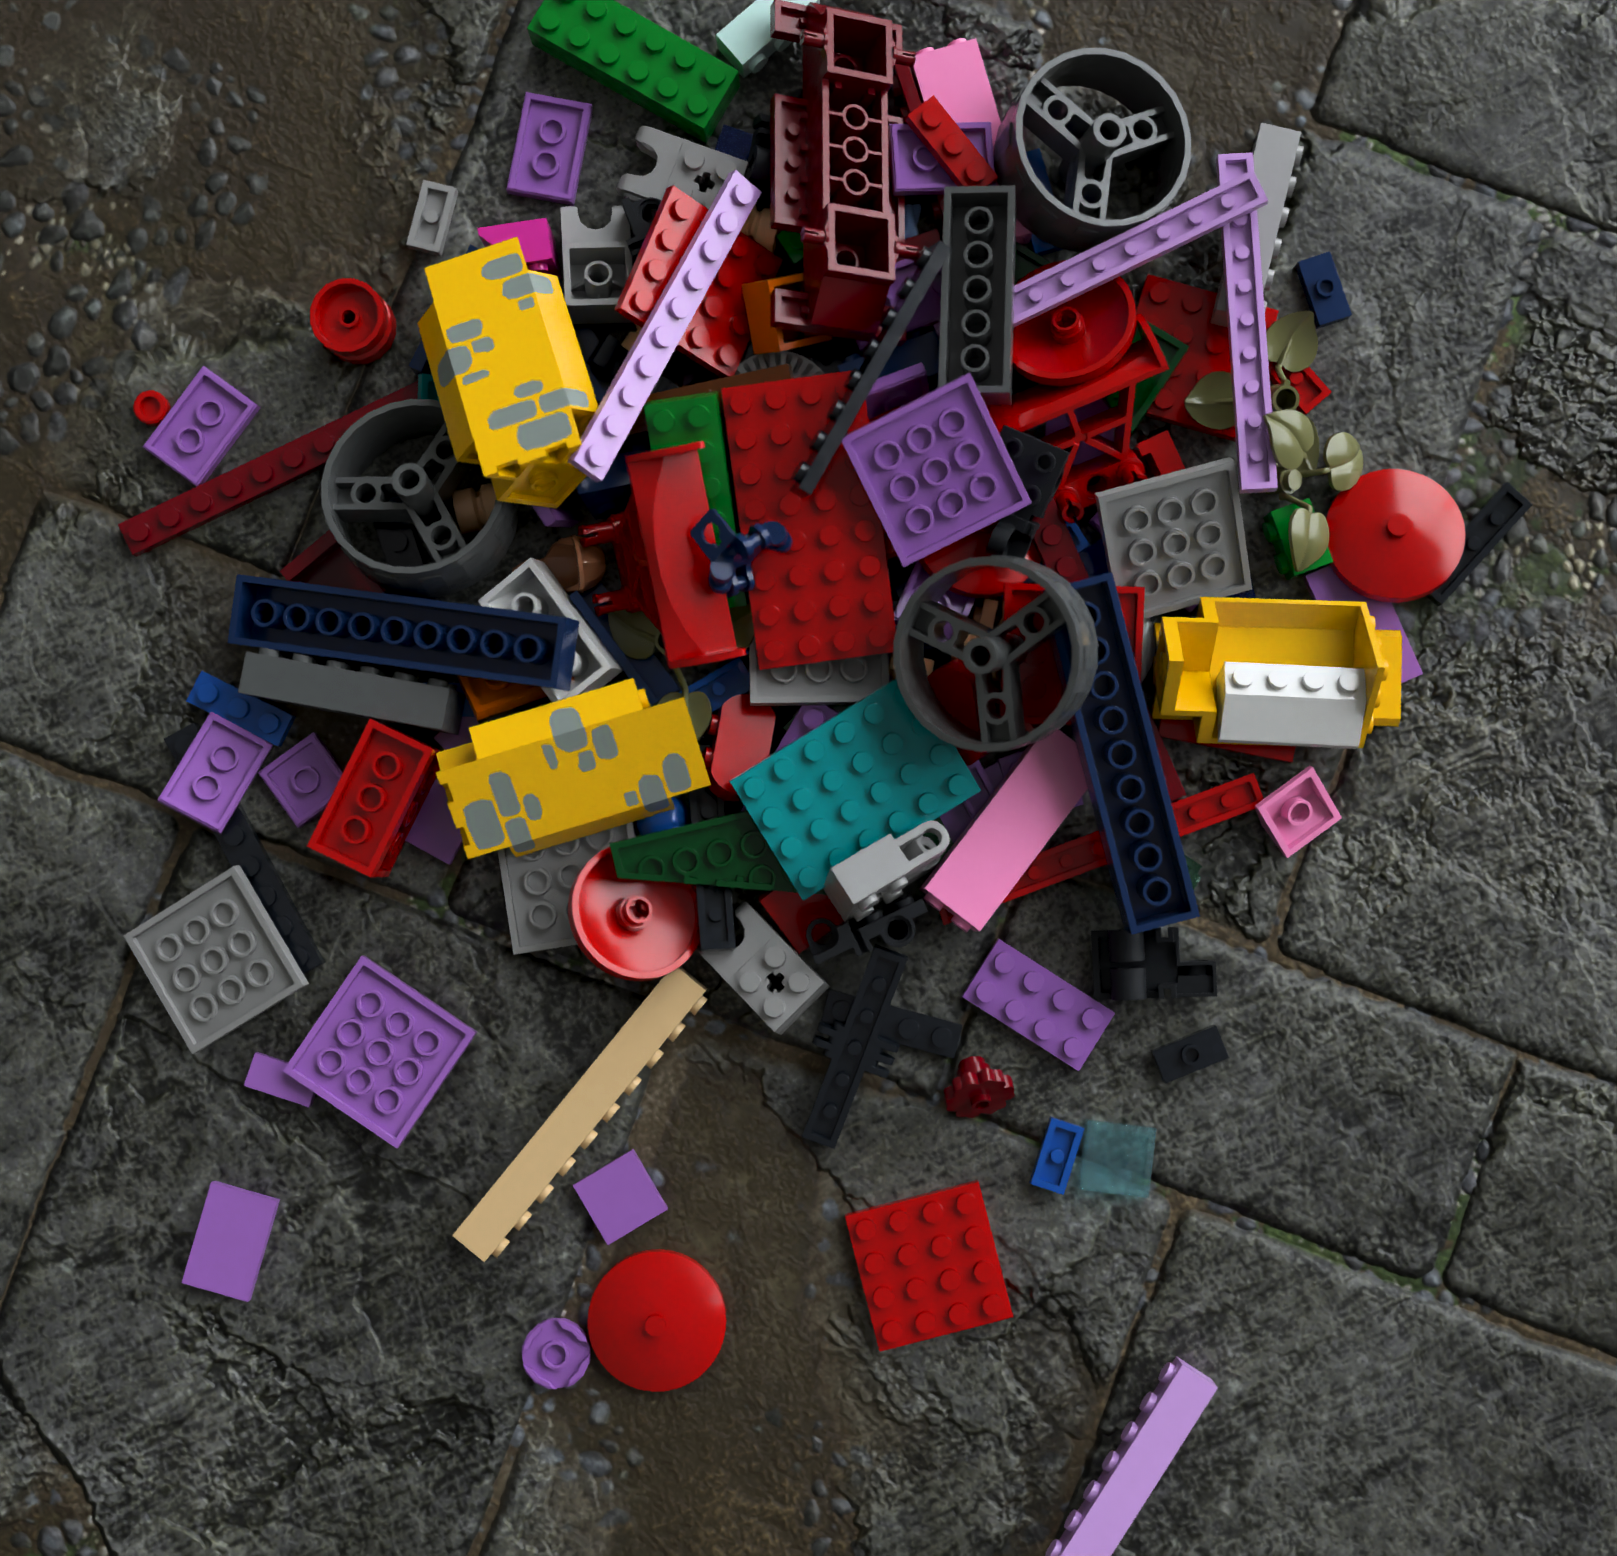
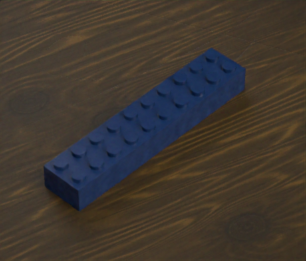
(404, 632)
(1126, 772)

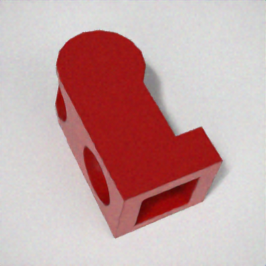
(1160, 454)

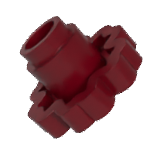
(977, 1089)

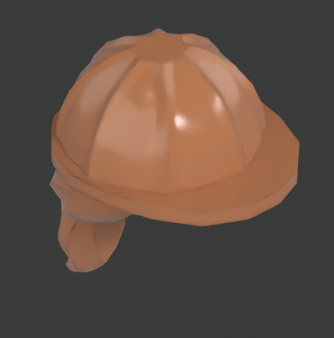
(573, 565)

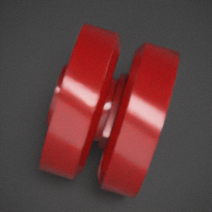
(352, 321)

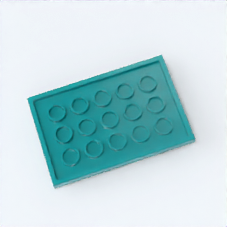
(851, 785)

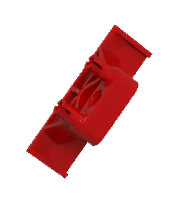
(1045, 402)
(662, 563)

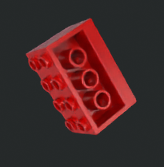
(376, 800)

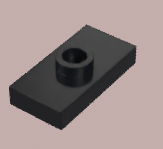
(1189, 1054)

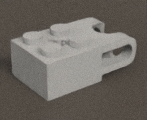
(678, 164)
(595, 266)
(884, 870)
(758, 962)

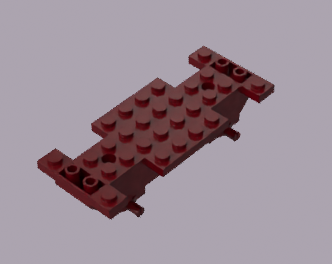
(836, 172)

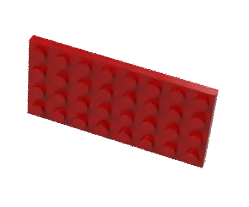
(833, 584)

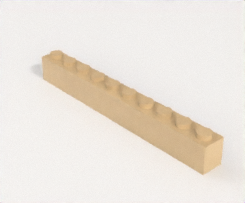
(579, 1113)

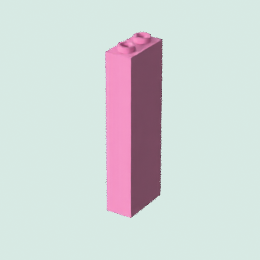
(963, 89)
(1007, 832)

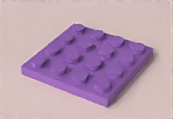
(936, 470)
(380, 1051)

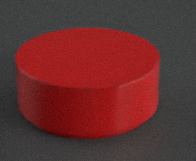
(151, 407)

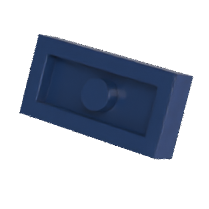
(1323, 290)

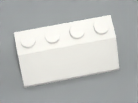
(537, 590)
(1290, 705)

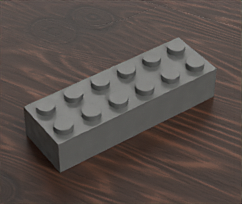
(979, 289)
(353, 693)

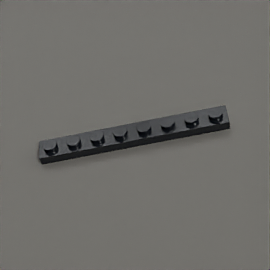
(861, 381)
(245, 849)

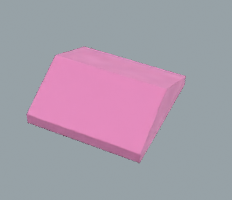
(1297, 812)

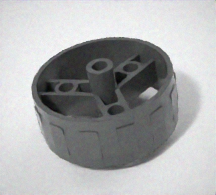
(1155, 128)
(423, 503)
(992, 652)

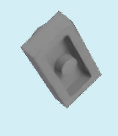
(432, 218)

